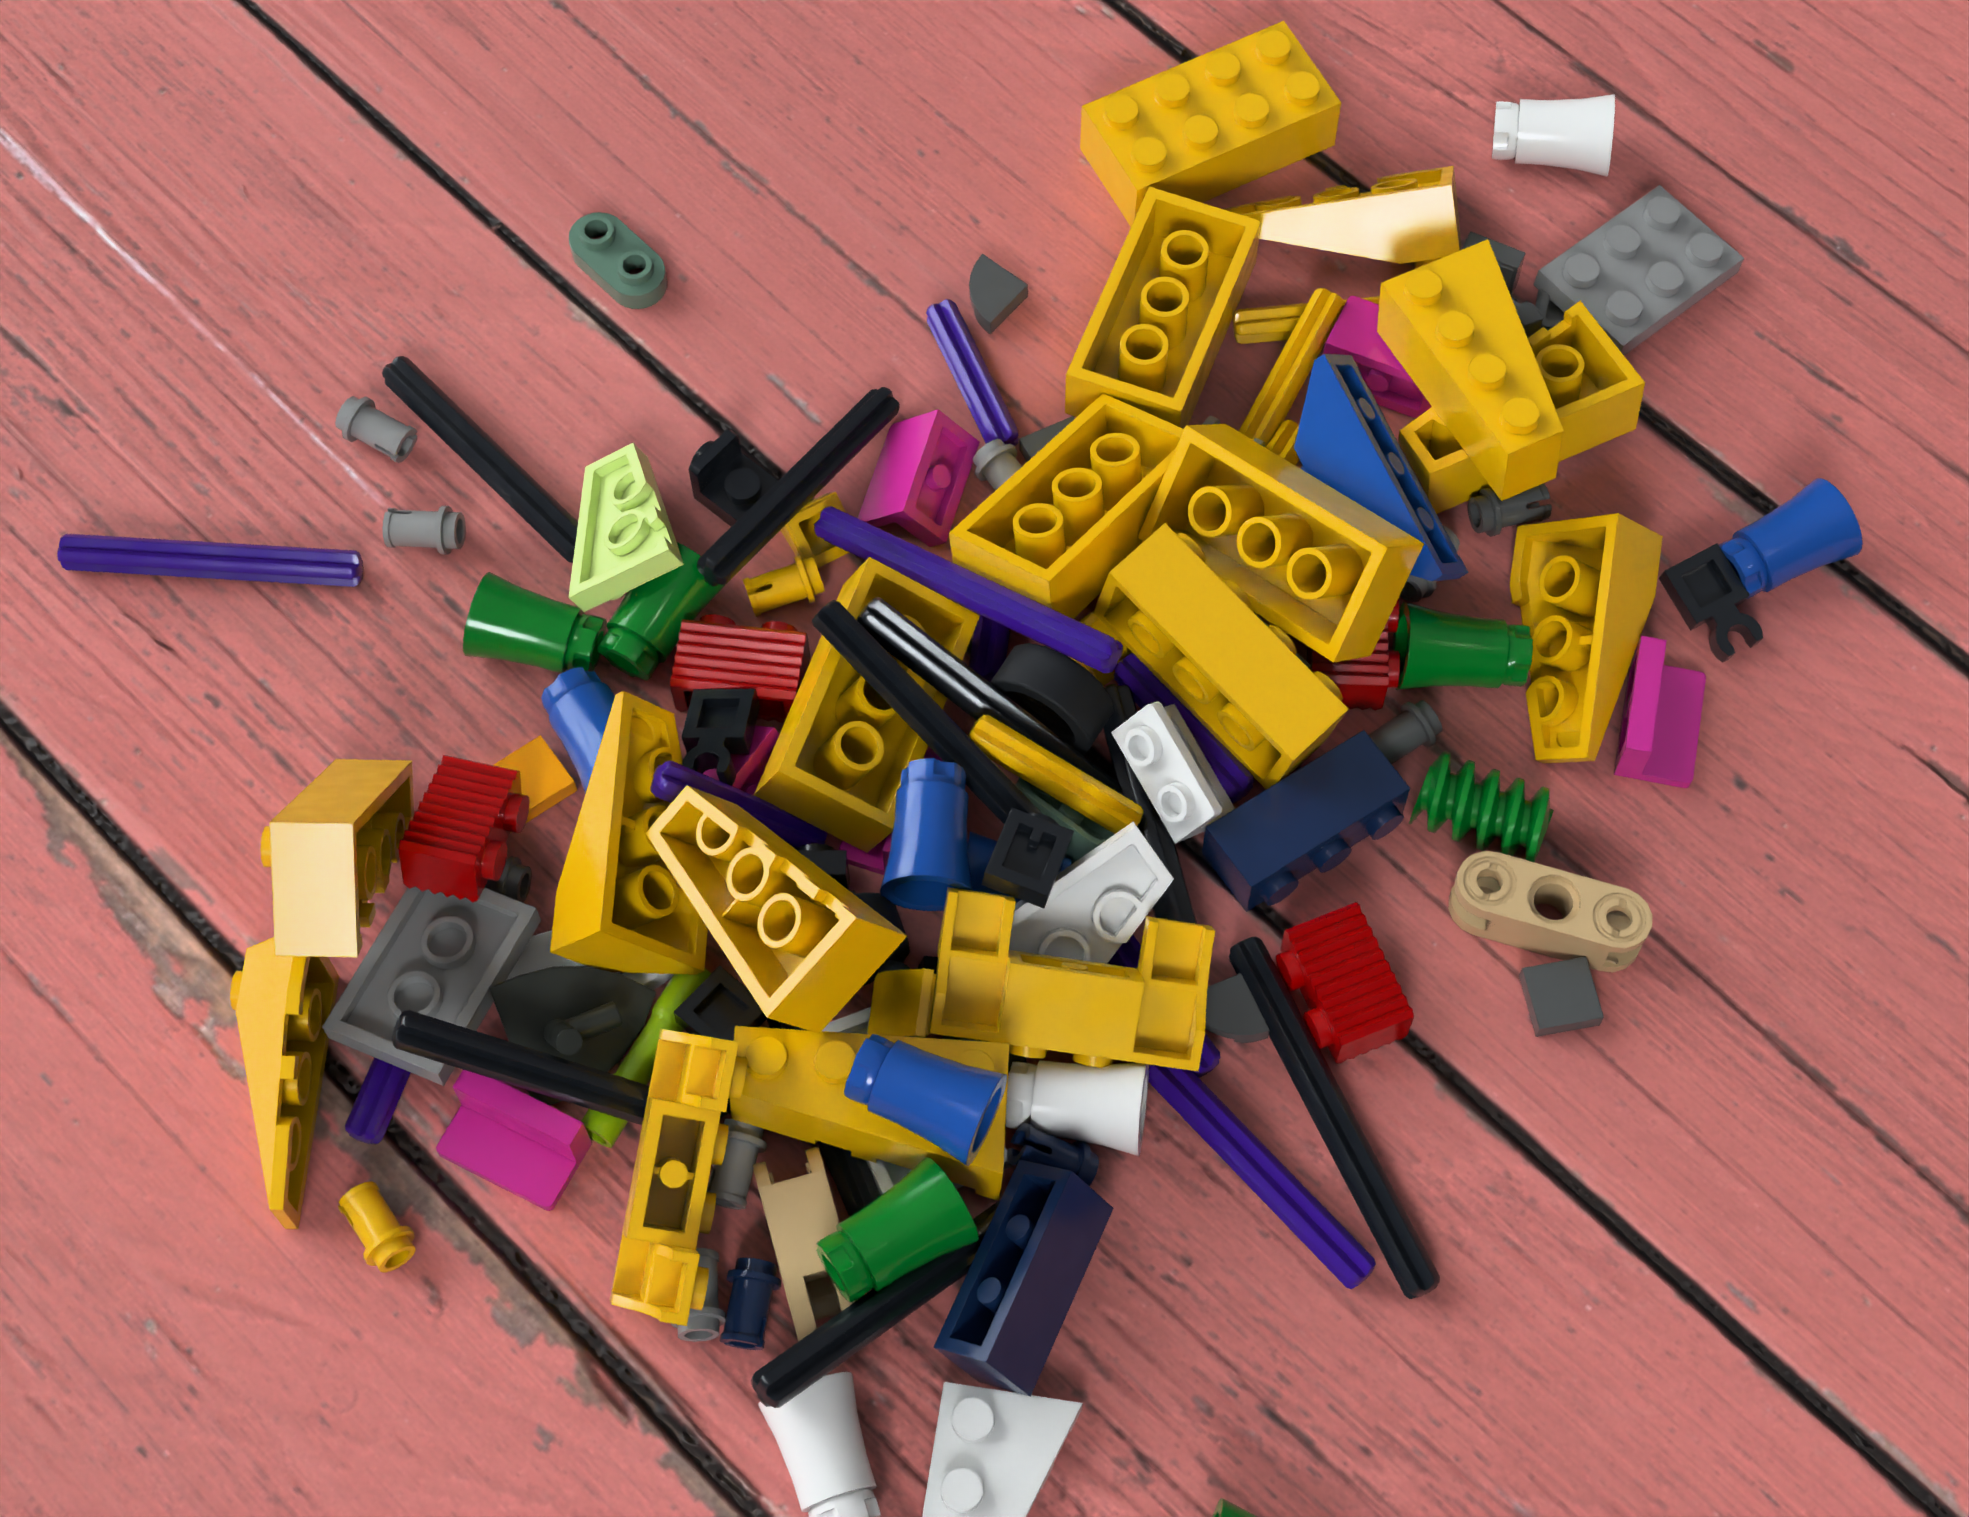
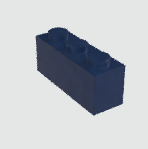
(1306, 822)
(1024, 1277)

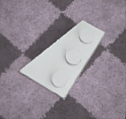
(1094, 901)
(993, 1451)

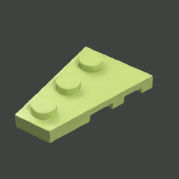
(620, 530)

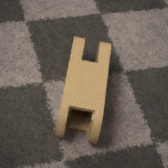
(1600, 920)
(798, 1217)

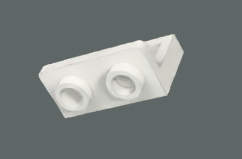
(1172, 770)

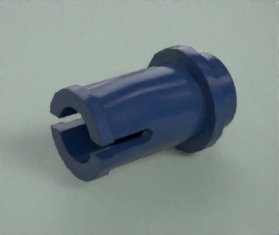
(1053, 1152)
(749, 1303)

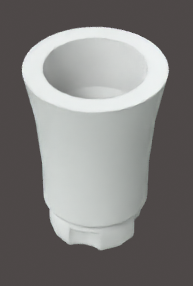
(1556, 133)
(1081, 1101)
(825, 1449)

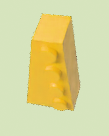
(1475, 366)
(1589, 385)
(334, 853)
(774, 913)
(798, 1091)

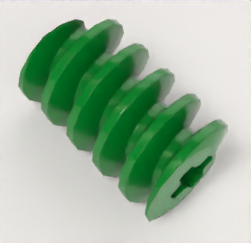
(1483, 808)

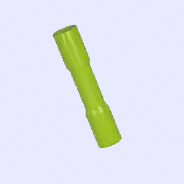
(640, 1058)

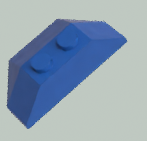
(1356, 453)

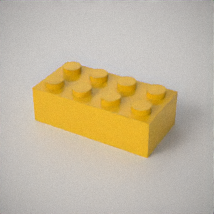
(1211, 121)
(1164, 308)
(1070, 507)
(1285, 539)
(1219, 656)
(841, 739)

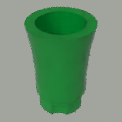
(651, 616)
(530, 628)
(1459, 650)
(897, 1232)

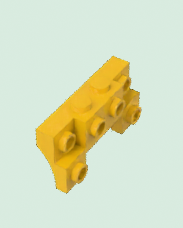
(1071, 1004)
(671, 1174)

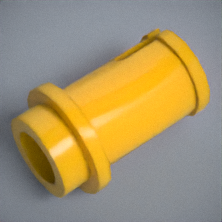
(784, 585)
(384, 1239)

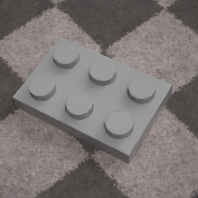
(1641, 269)
(435, 961)

